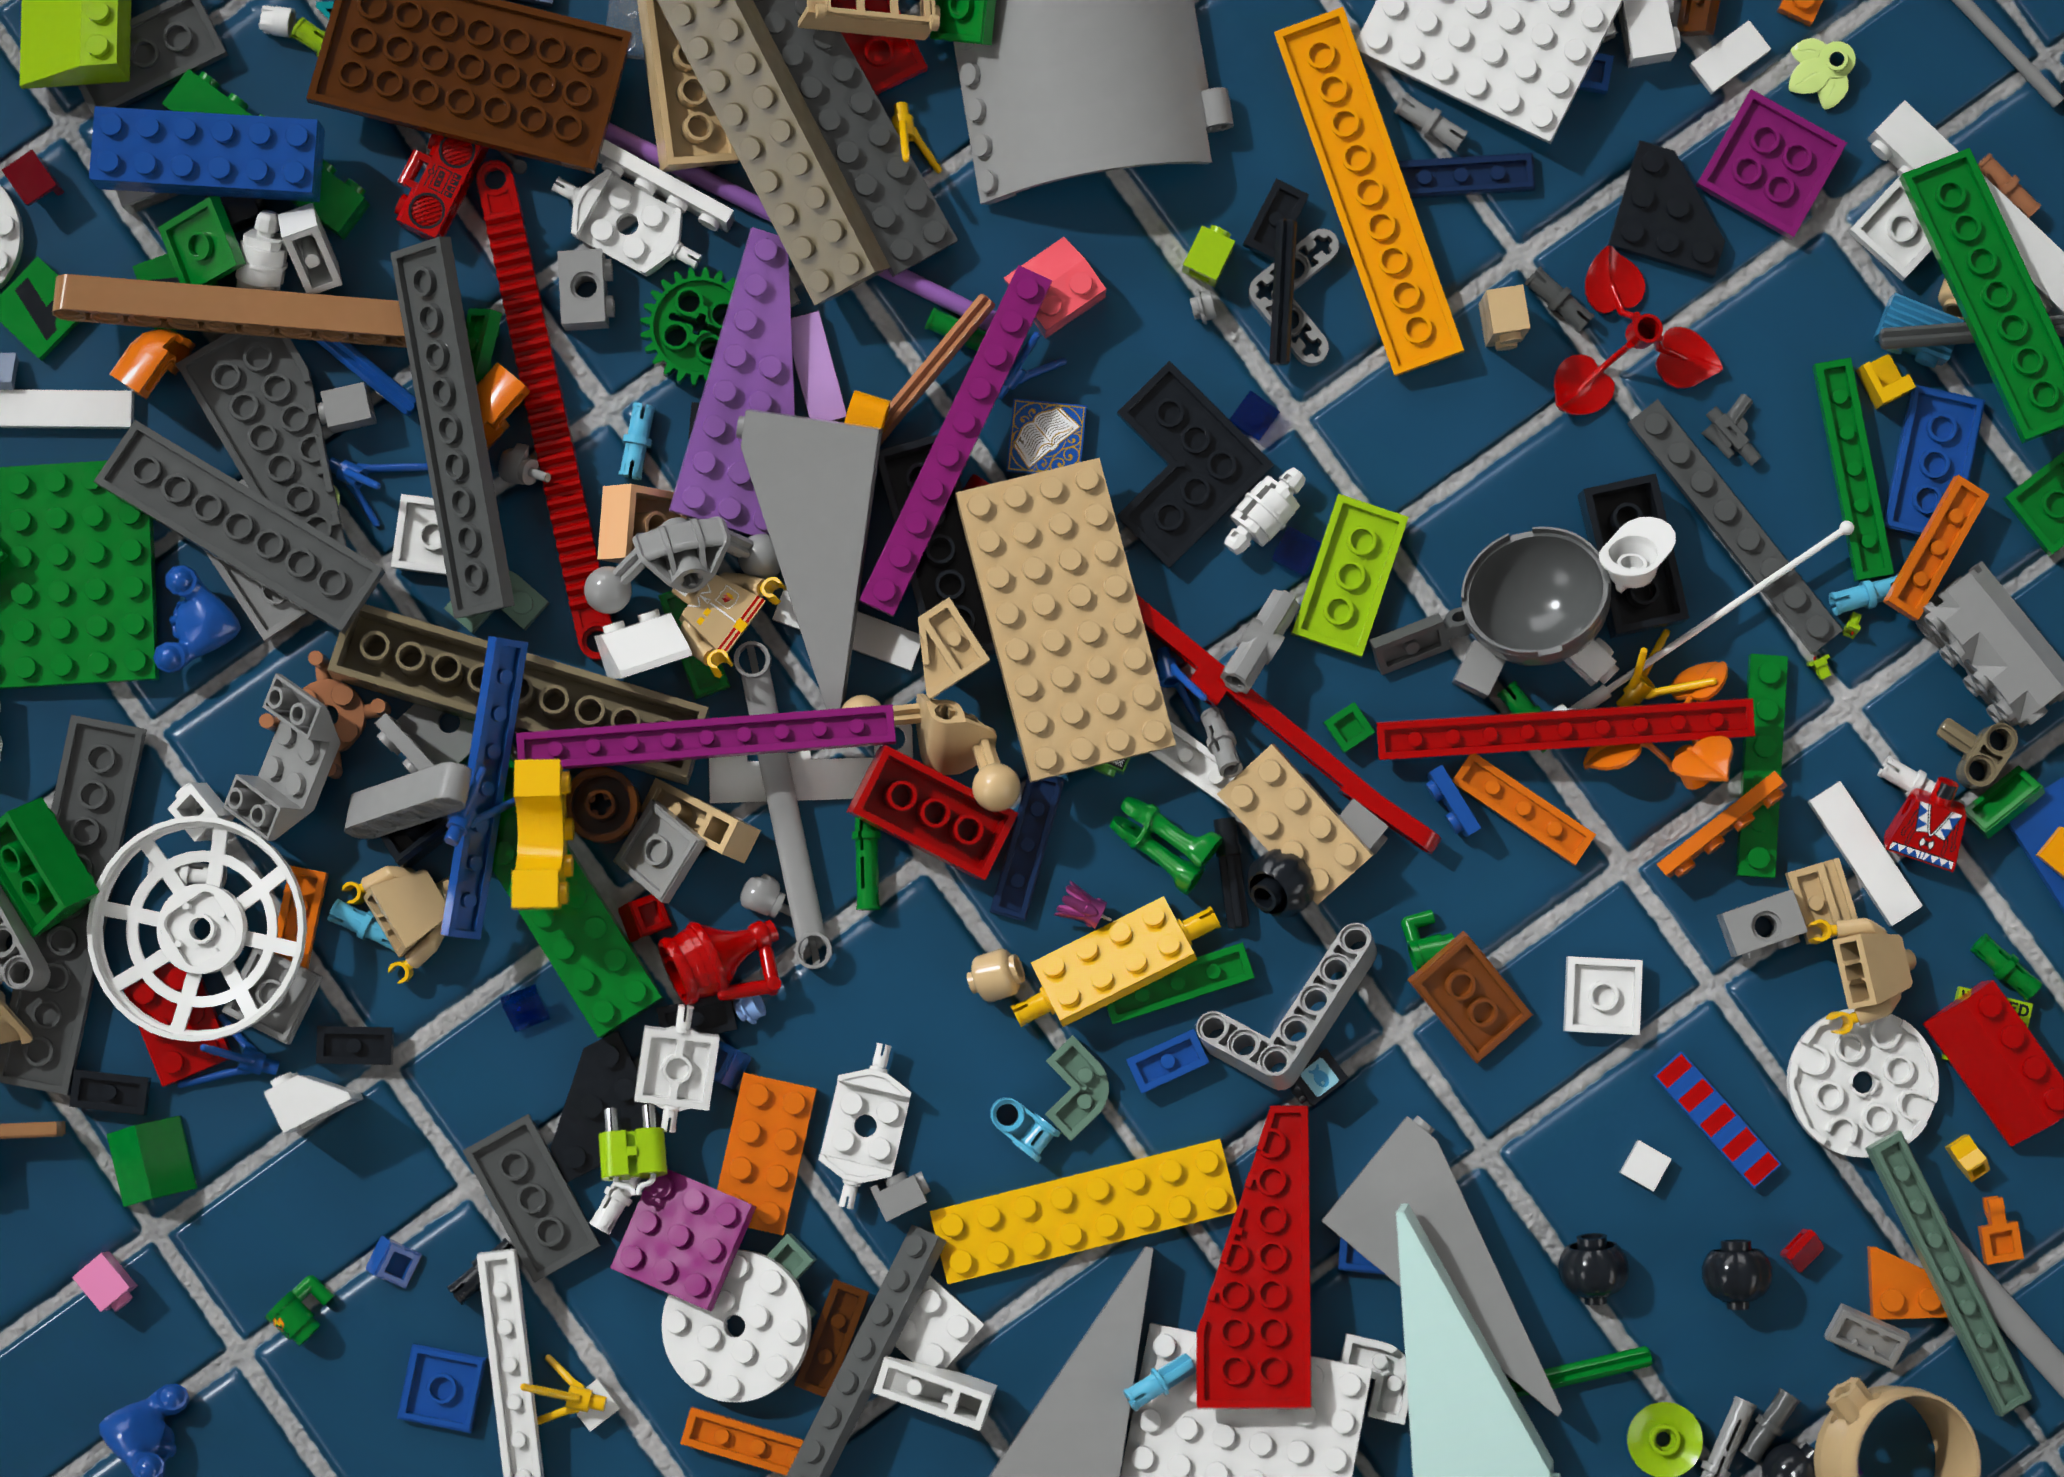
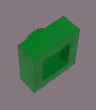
(1348, 727)

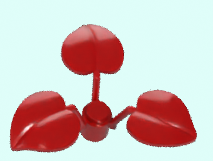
(1683, 357)

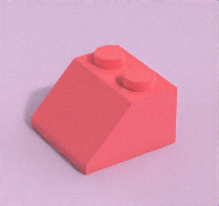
(1072, 289)

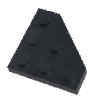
(1665, 216)
(602, 1081)

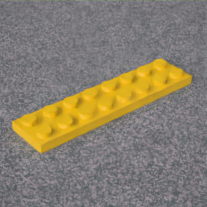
(1084, 1211)

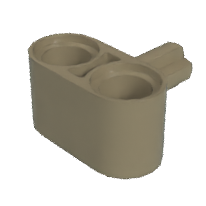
(1978, 750)

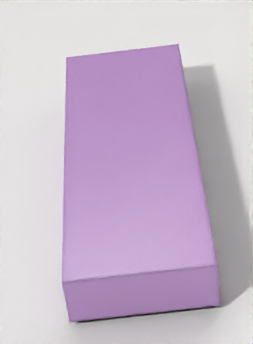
(816, 368)

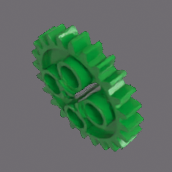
(686, 357)

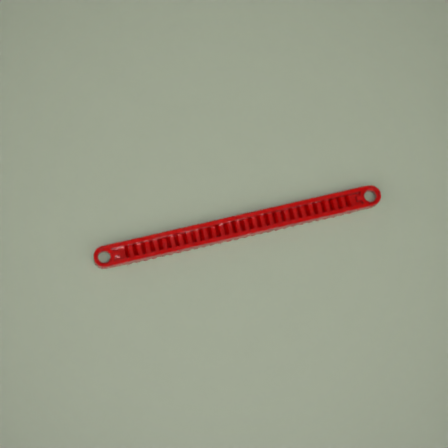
(545, 401)

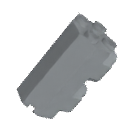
(1996, 645)

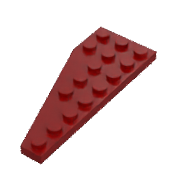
(1258, 1310)

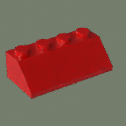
(1999, 1062)

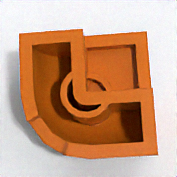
(150, 358)
(498, 397)

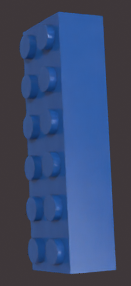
(207, 154)

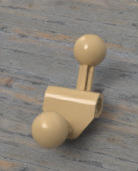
(955, 743)

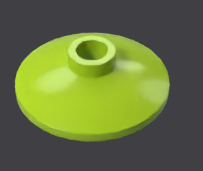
(1684, 1439)

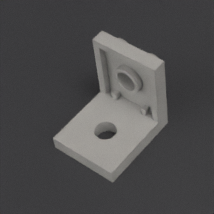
(422, 740)

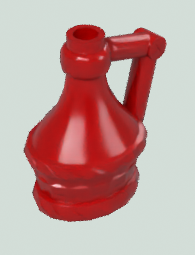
(705, 959)

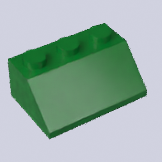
(41, 868)

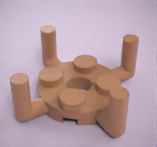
(350, 708)

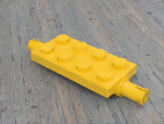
(1113, 962)

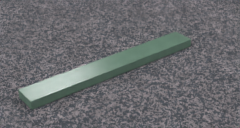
(1948, 1273)

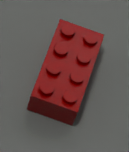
(930, 812)

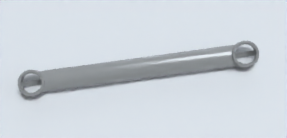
(785, 815)
(2016, 1322)

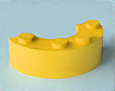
(542, 835)

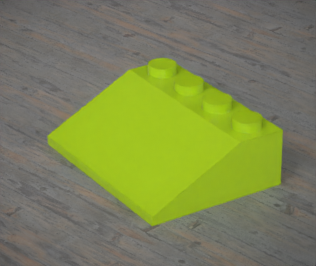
(74, 42)

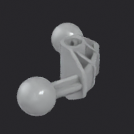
(682, 556)

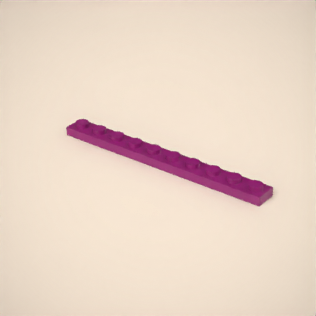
(955, 441)
(711, 737)

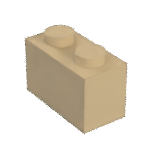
(1504, 317)

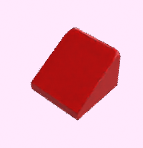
(644, 917)
(1802, 1250)

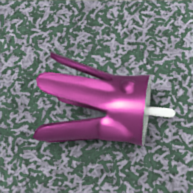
(1082, 906)

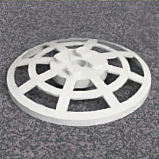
(176, 928)

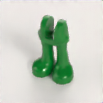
(1197, 849)

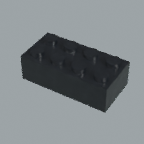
(1603, 513)

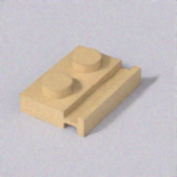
(1822, 894)

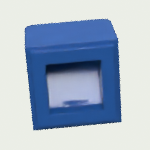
(730, 1065)
(393, 1261)

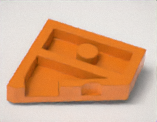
(1900, 1288)

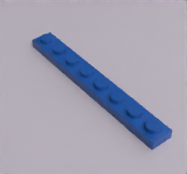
(492, 750)

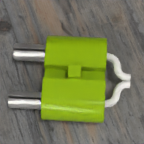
(632, 1152)

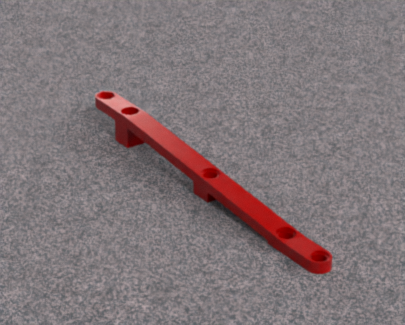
(1209, 681)

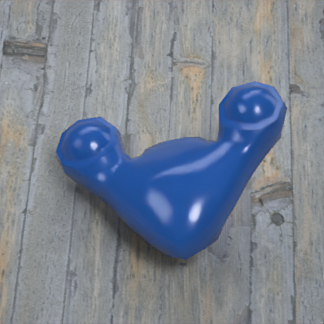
(198, 622)
(140, 1433)

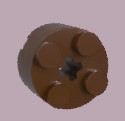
(619, 817)

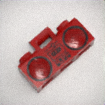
(442, 187)

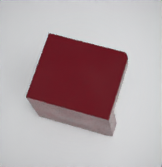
(31, 178)

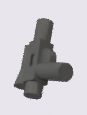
(1730, 430)

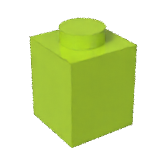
(1208, 254)

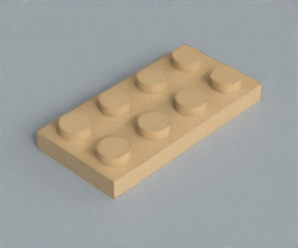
(1294, 817)

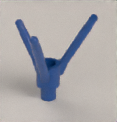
(1019, 375)
(356, 475)
(1171, 676)
(466, 819)
(249, 1061)

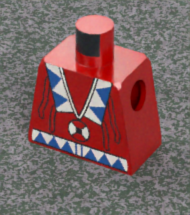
(1929, 826)

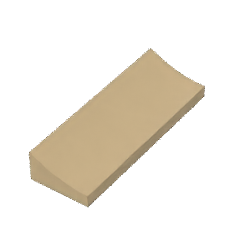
(683, 118)

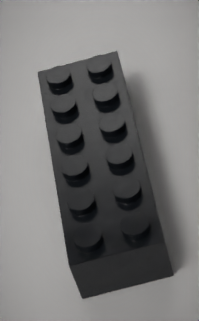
(946, 563)

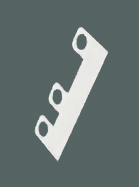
(741, 780)

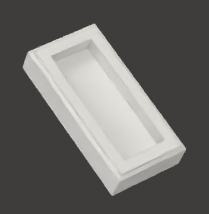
(1730, 57)

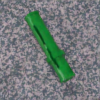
(867, 866)

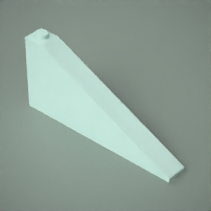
(1458, 1397)

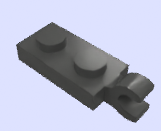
(1418, 640)

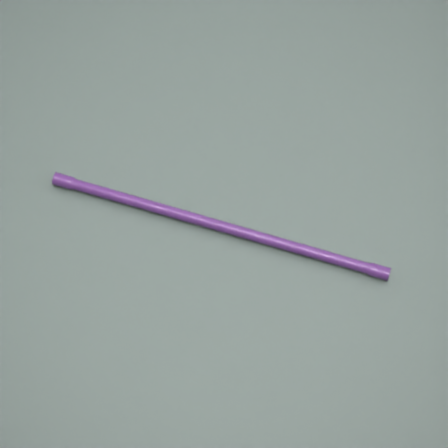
(752, 203)

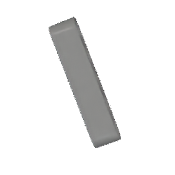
(408, 800)
(22, 952)

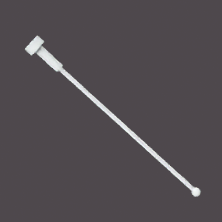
(1603, 693)

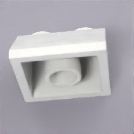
(641, 645)
(306, 1100)

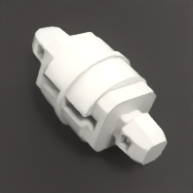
(263, 254)
(1265, 511)

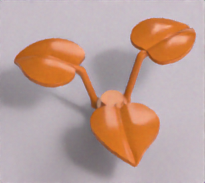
(1694, 763)

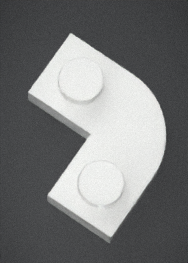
(1389, 1388)

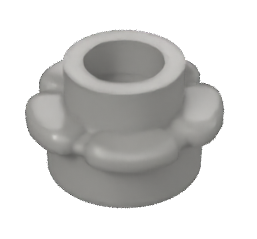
(1203, 306)

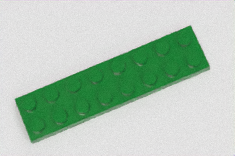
(1991, 290)

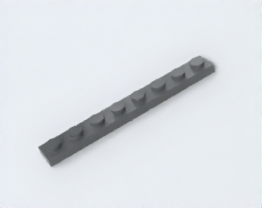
(1733, 525)
(865, 1357)

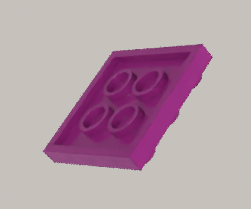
(1771, 164)
(683, 1238)

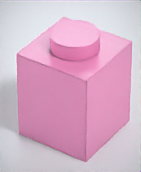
(106, 1283)

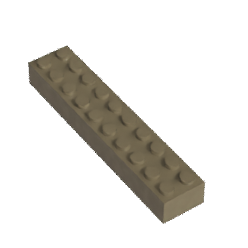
(778, 144)
(446, 672)

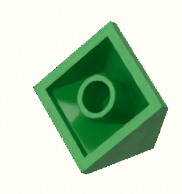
(152, 1160)

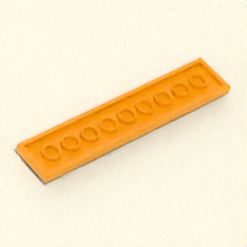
(1369, 192)

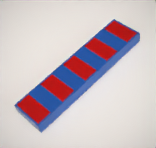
(1716, 1120)

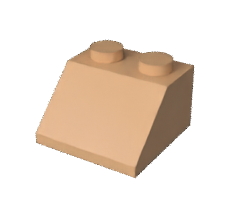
(630, 511)

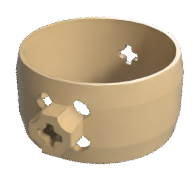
(1852, 1401)

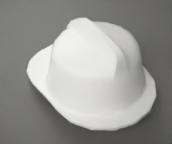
(1637, 552)

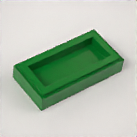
(2003, 801)

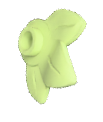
(1818, 74)

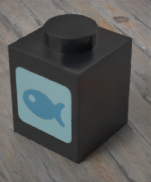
(1318, 1078)

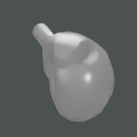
(518, 468)
(764, 896)

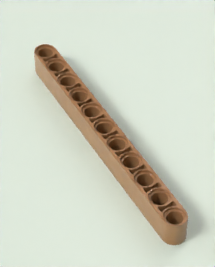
(228, 310)

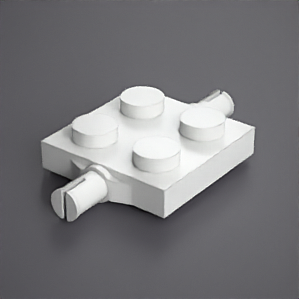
(676, 1068)

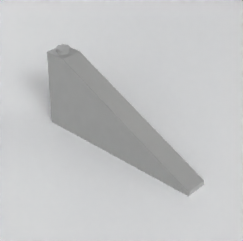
(817, 506)
(1415, 1172)
(1084, 1413)

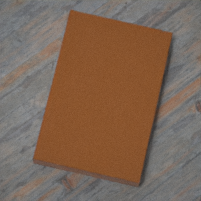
(1469, 997)

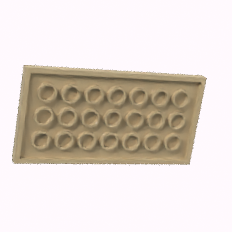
(1065, 619)

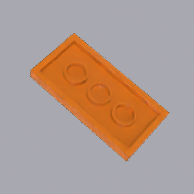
(767, 1148)

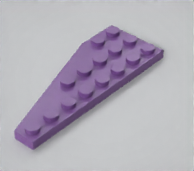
(747, 372)

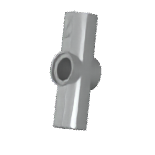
(1260, 641)

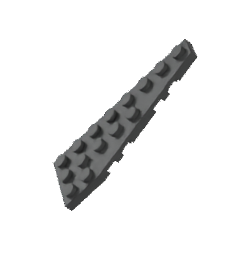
(269, 422)

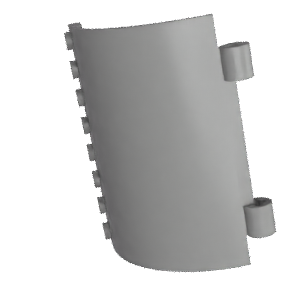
(1086, 91)

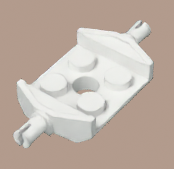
(605, 202)
(859, 1157)

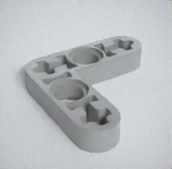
(1264, 305)

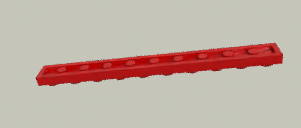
(1565, 729)

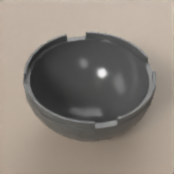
(1536, 596)

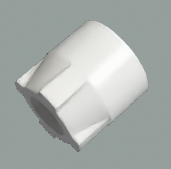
(277, 20)

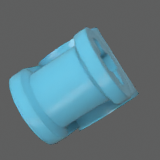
(1025, 1128)

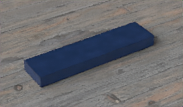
(1469, 175)
(1027, 847)

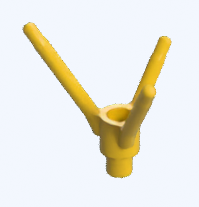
(905, 128)
(1641, 686)
(577, 1398)

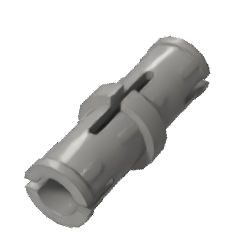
(1430, 122)
(1221, 742)

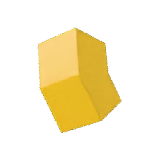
(1968, 1157)

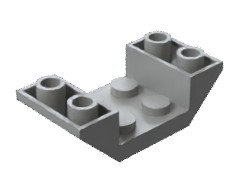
(293, 765)

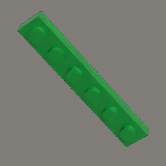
(1853, 468)
(1760, 758)

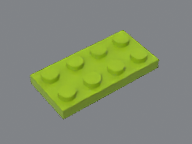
(1349, 575)

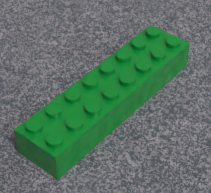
(581, 939)

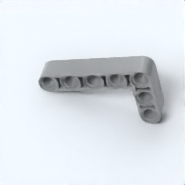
(1297, 1019)

